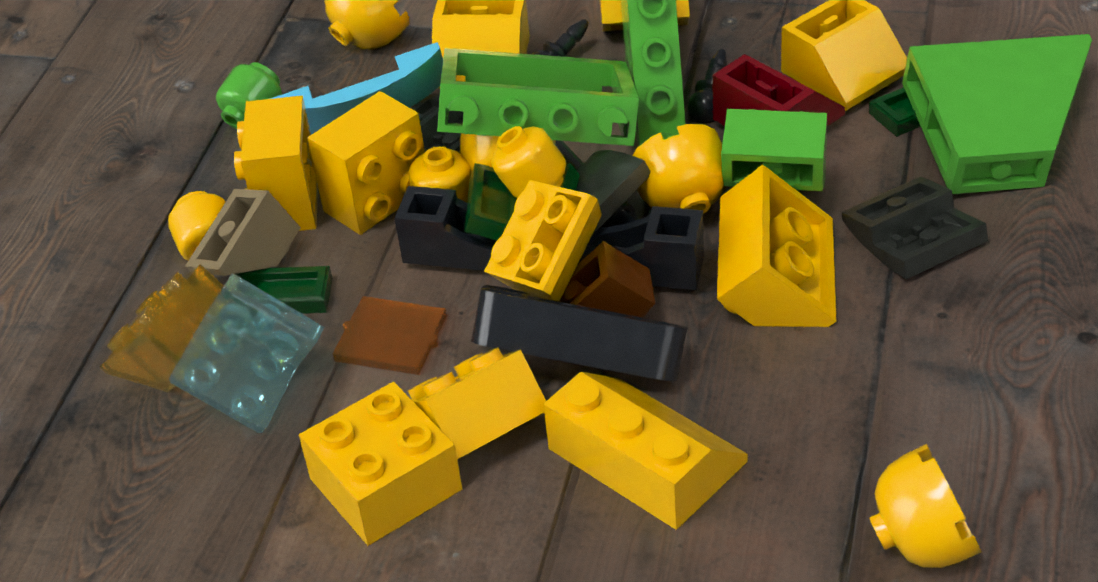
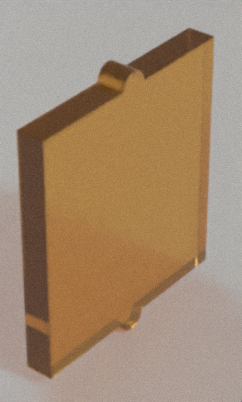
(390, 335)

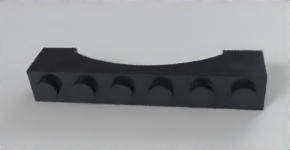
(434, 234)

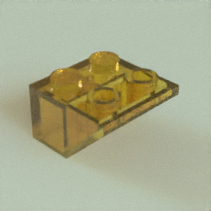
(162, 330)

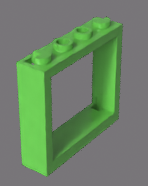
(539, 92)

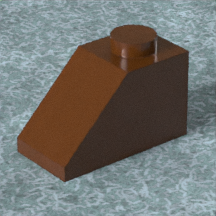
(611, 283)

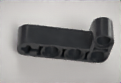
(578, 334)

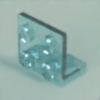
(245, 353)

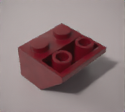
(757, 86)

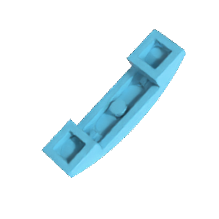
(416, 79)

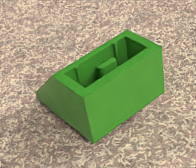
(781, 140)

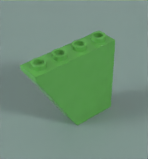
(654, 65)
(995, 107)

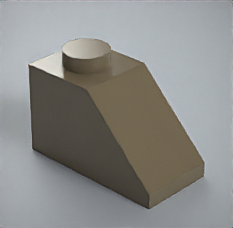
(246, 235)

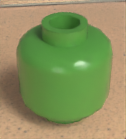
(245, 84)

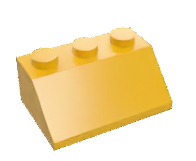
(775, 255)
(638, 446)

